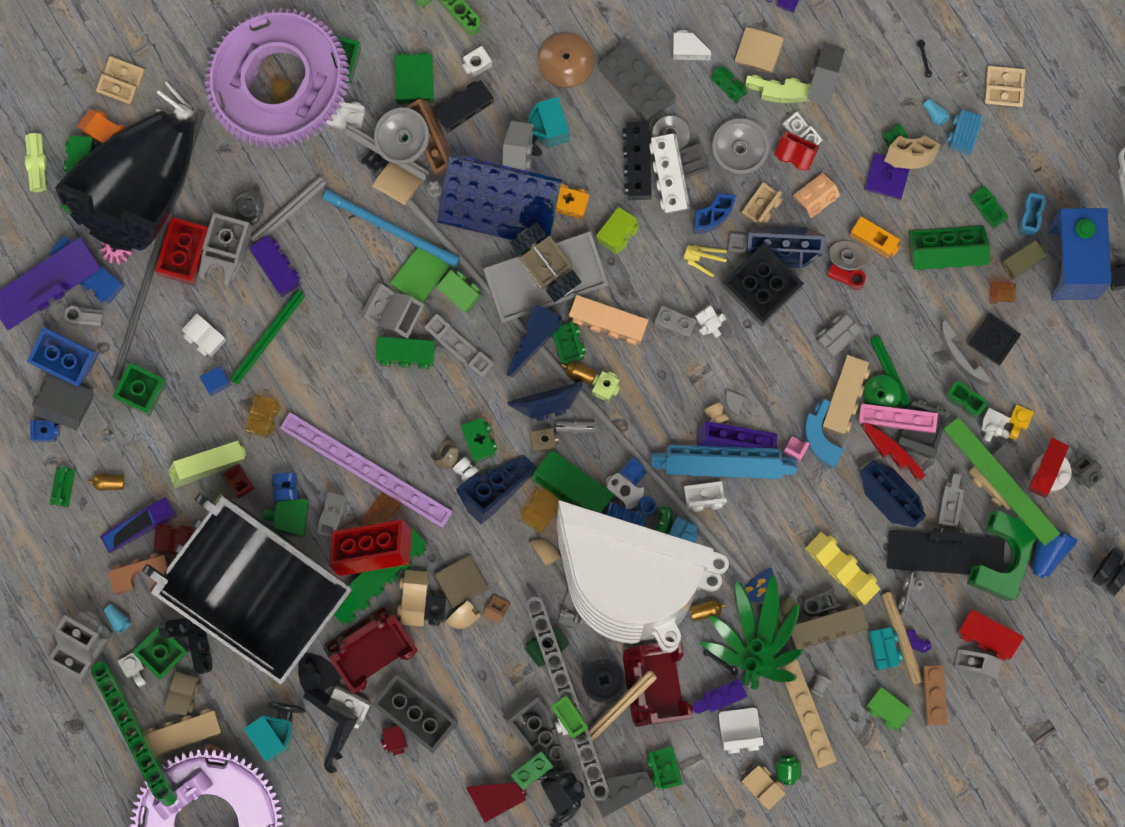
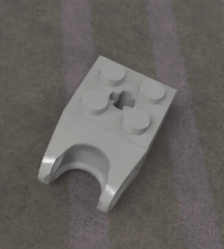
(222, 252)

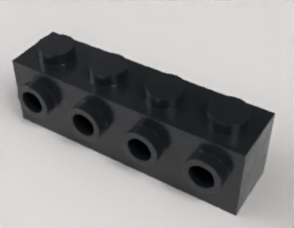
(638, 161)

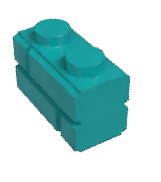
(884, 648)

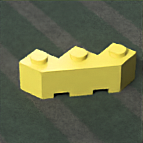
(843, 568)

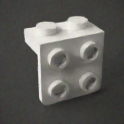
(740, 730)

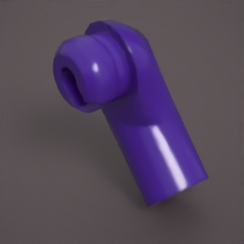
(916, 643)

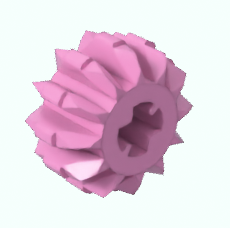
(113, 255)

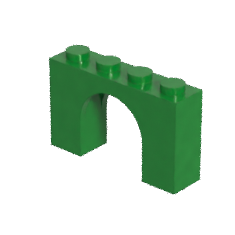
(1020, 540)

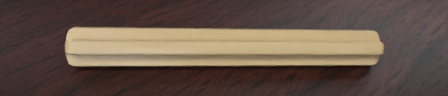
(904, 643)
(635, 691)

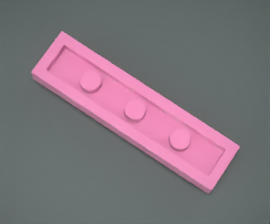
(898, 418)

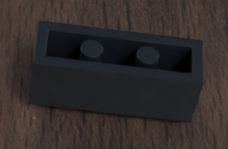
(463, 105)

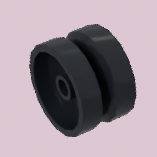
(1111, 569)
(603, 669)

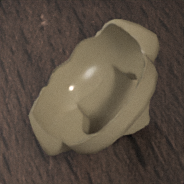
(450, 458)

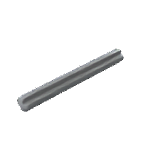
(368, 141)
(289, 209)

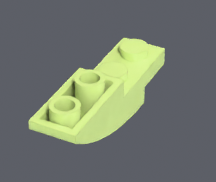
(791, 92)

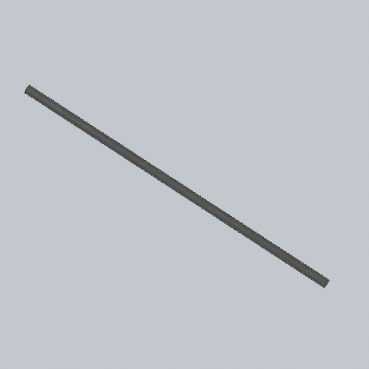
(148, 276)

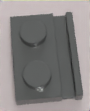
(693, 160)

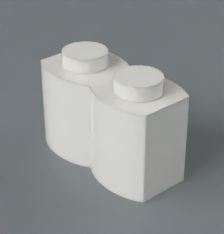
(203, 335)

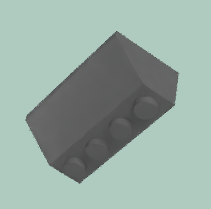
(415, 713)

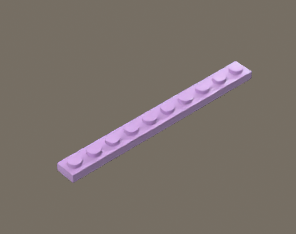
(366, 470)

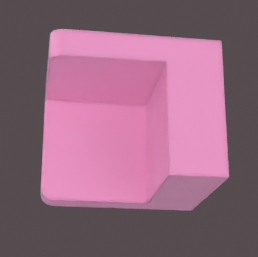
(796, 449)

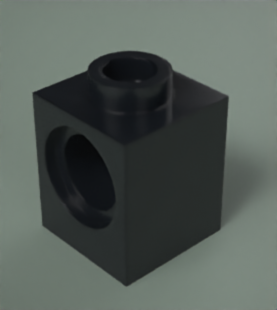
(432, 602)

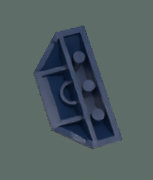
(792, 245)
(547, 402)
(892, 494)

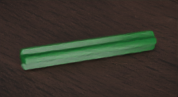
(888, 367)

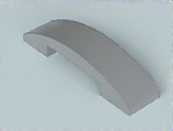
(458, 346)
(977, 375)

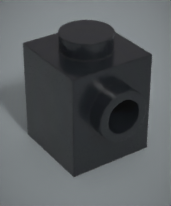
(1118, 277)

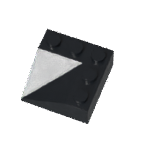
(762, 284)

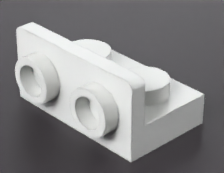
(350, 113)

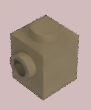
(544, 440)

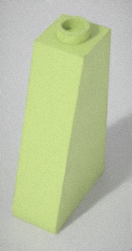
(206, 463)

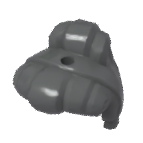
(245, 200)

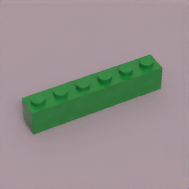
(372, 582)

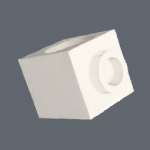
(478, 54)

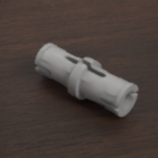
(575, 427)

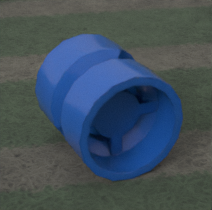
(286, 493)

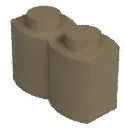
(182, 694)

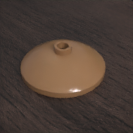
(570, 71)

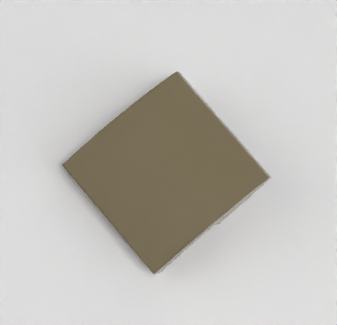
(461, 582)

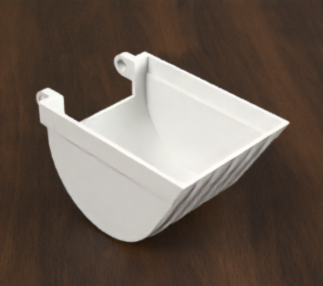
(631, 578)

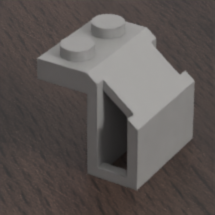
(392, 311)

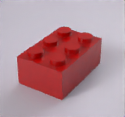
(182, 251)

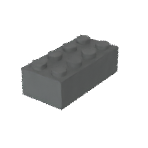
(637, 82)

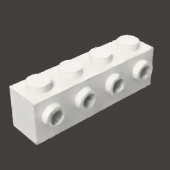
(670, 173)

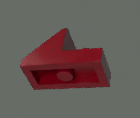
(238, 481)

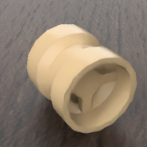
(715, 412)

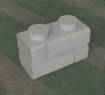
(838, 336)

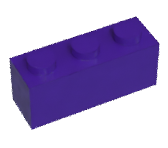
(275, 266)

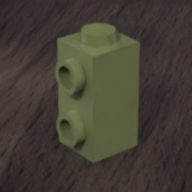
(1024, 259)

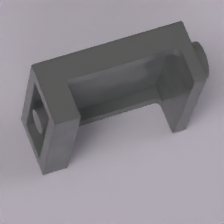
(924, 442)

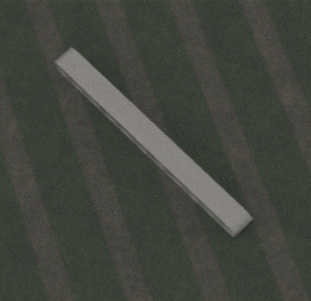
(567, 688)

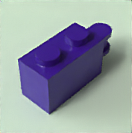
(720, 697)

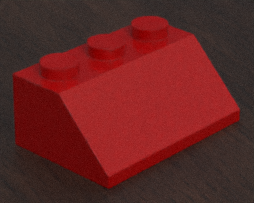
(989, 635)

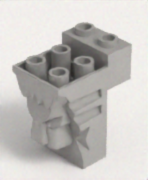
(78, 645)

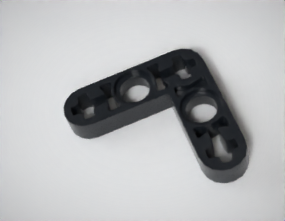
(191, 633)

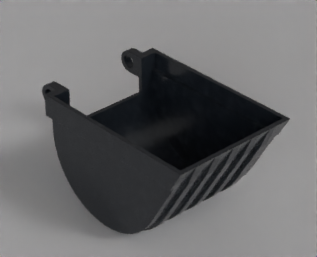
(249, 587)

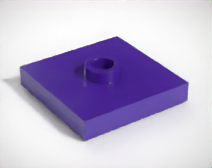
(885, 178)

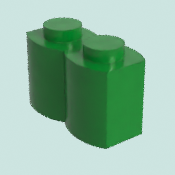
(962, 397)

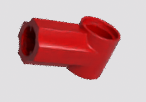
(845, 276)

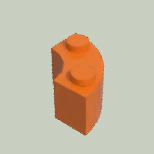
(98, 127)

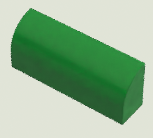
(571, 484)

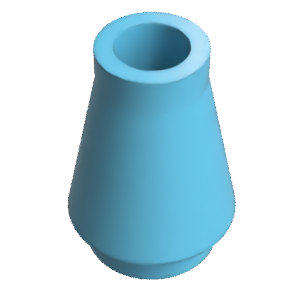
(936, 112)
(117, 619)

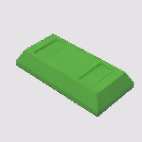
(569, 717)

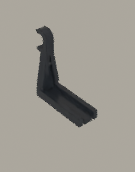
(339, 714)

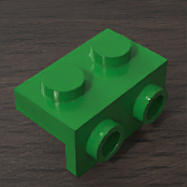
(568, 344)
(665, 768)

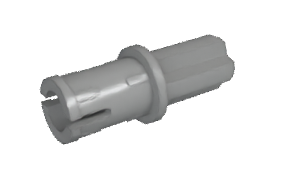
(435, 190)

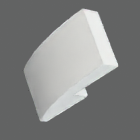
(797, 125)

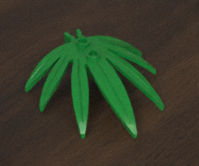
(759, 655)

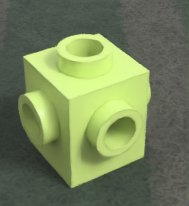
(606, 393)

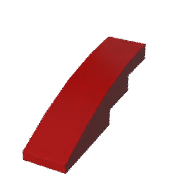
(886, 447)

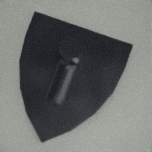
(316, 672)

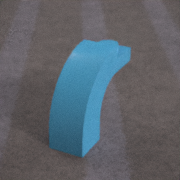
(819, 446)

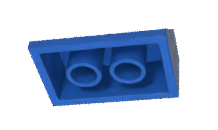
(62, 357)

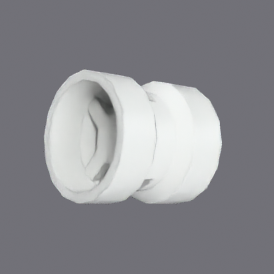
(465, 467)

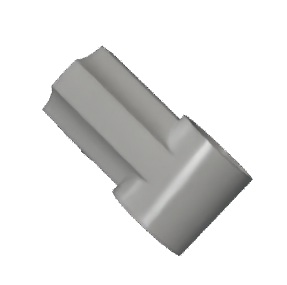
(86, 317)

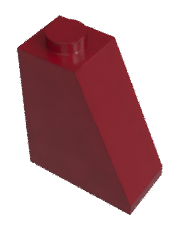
(496, 798)

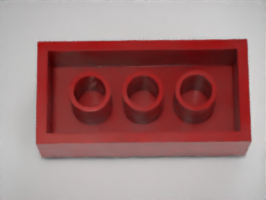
(370, 547)

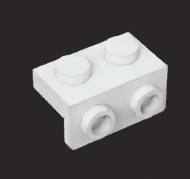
(704, 495)
(353, 703)

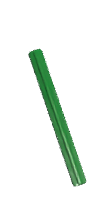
(267, 337)

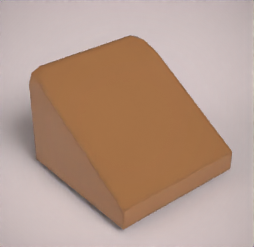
(496, 609)

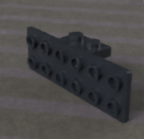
(943, 551)

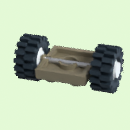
(545, 262)

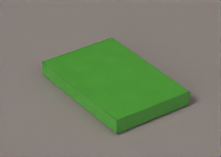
(420, 275)

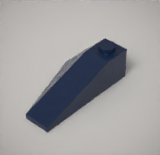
(540, 329)
(490, 491)

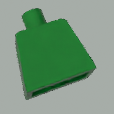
(289, 516)

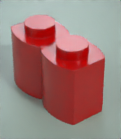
(796, 150)

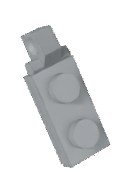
(951, 502)

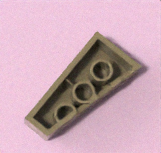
(828, 628)

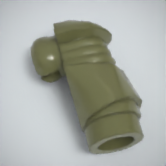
(784, 608)

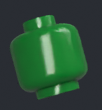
(788, 769)

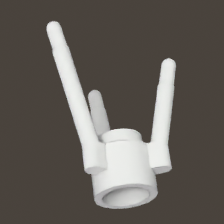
(182, 112)

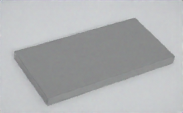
(517, 292)

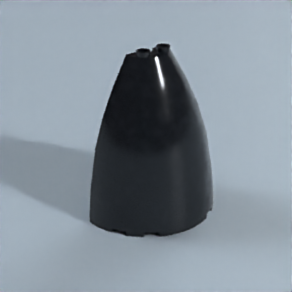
(130, 182)

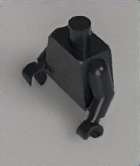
(564, 794)

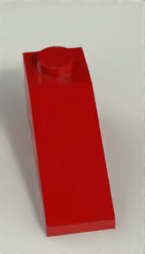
(1048, 468)

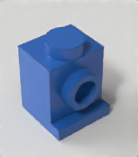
(51, 434)
(633, 471)

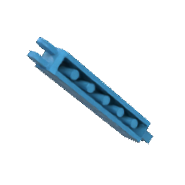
(724, 461)

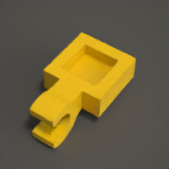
(1020, 420)

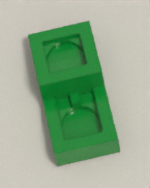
(988, 207)

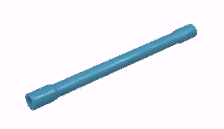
(339, 201)

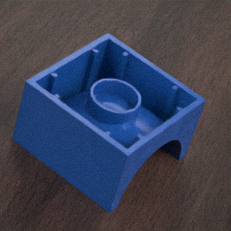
(1084, 261)

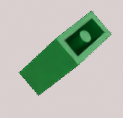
(414, 77)

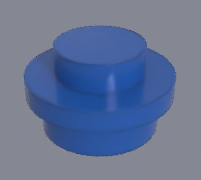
(646, 505)

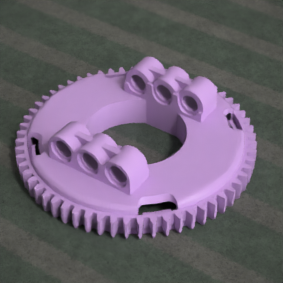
(238, 65)
(194, 777)

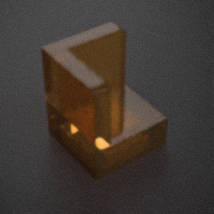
(1002, 292)

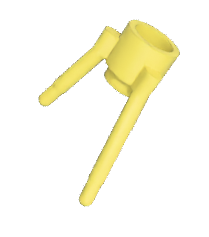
(694, 253)

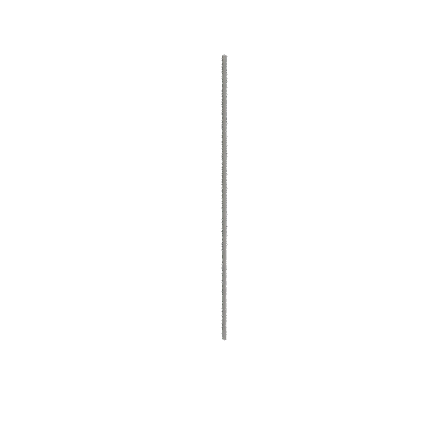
(585, 398)

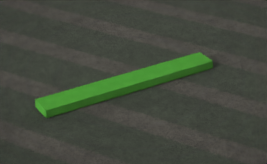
(1001, 481)

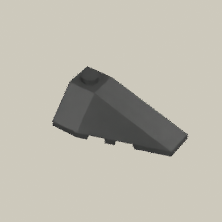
(536, 730)

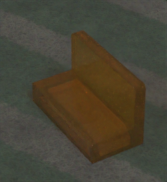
(381, 510)

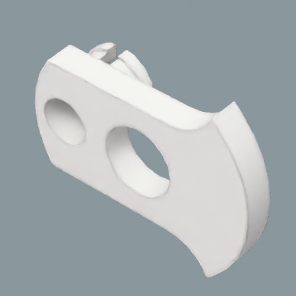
(634, 495)

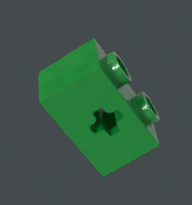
(478, 451)

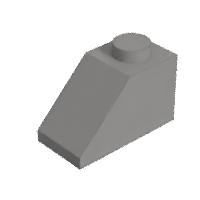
(978, 663)

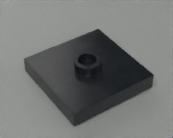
(994, 339)

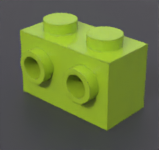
(618, 231)

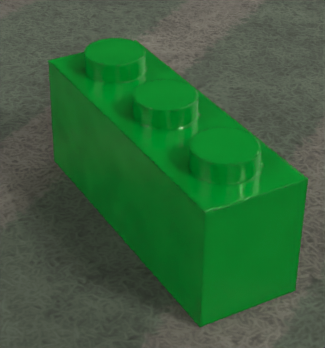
(405, 352)

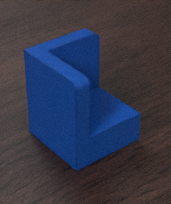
(215, 381)

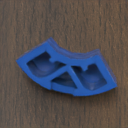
(714, 215)

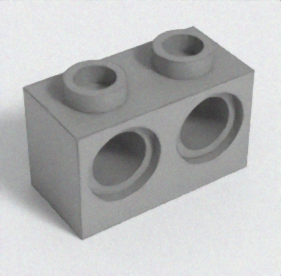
(675, 323)

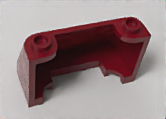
(369, 648)
(663, 698)

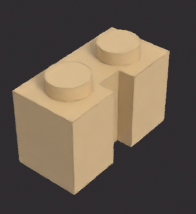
(763, 787)

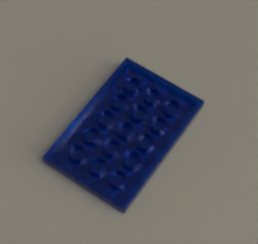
(497, 198)

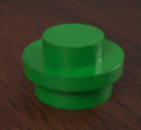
(1085, 229)

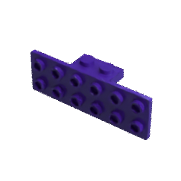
(46, 283)

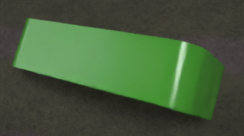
(450, 6)

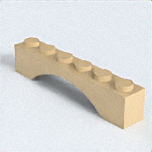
(809, 718)

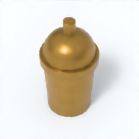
(579, 372)
(108, 481)
(706, 609)

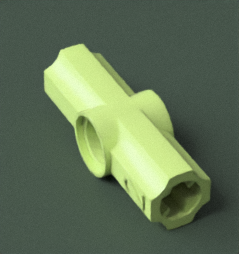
(35, 162)

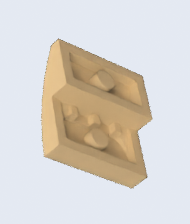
(759, 50)
(120, 80)
(1005, 86)
(397, 183)

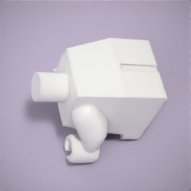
(709, 321)
(994, 425)

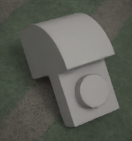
(332, 514)

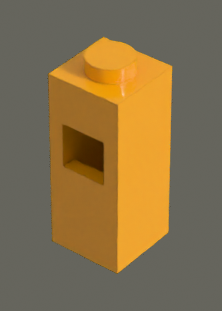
(875, 238)

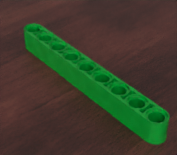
(138, 739)

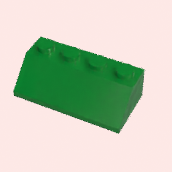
(949, 247)

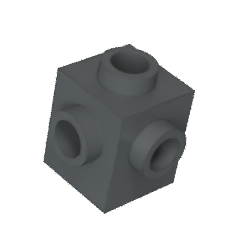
(1087, 471)

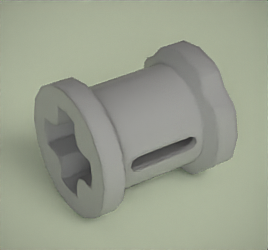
(819, 686)

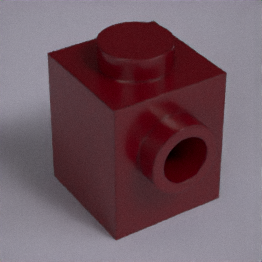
(394, 740)

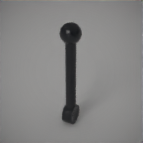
(921, 44)
(734, 671)

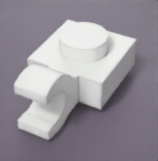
(132, 667)

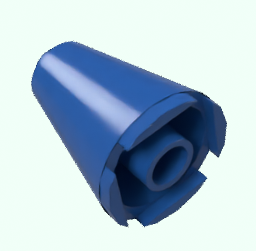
(1050, 556)

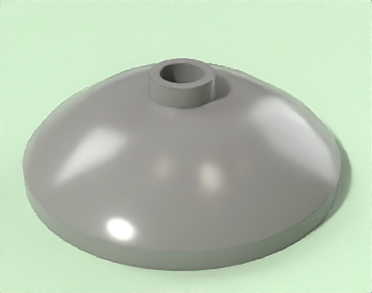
(391, 131)
(741, 134)

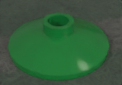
(888, 385)

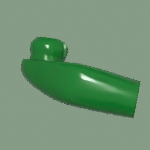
(666, 520)

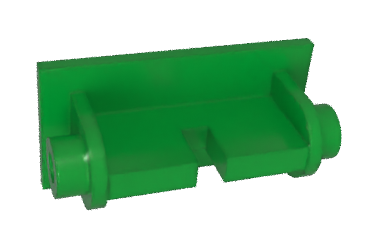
(734, 90)
(62, 486)
(532, 770)

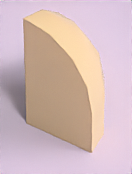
(546, 551)
(463, 616)

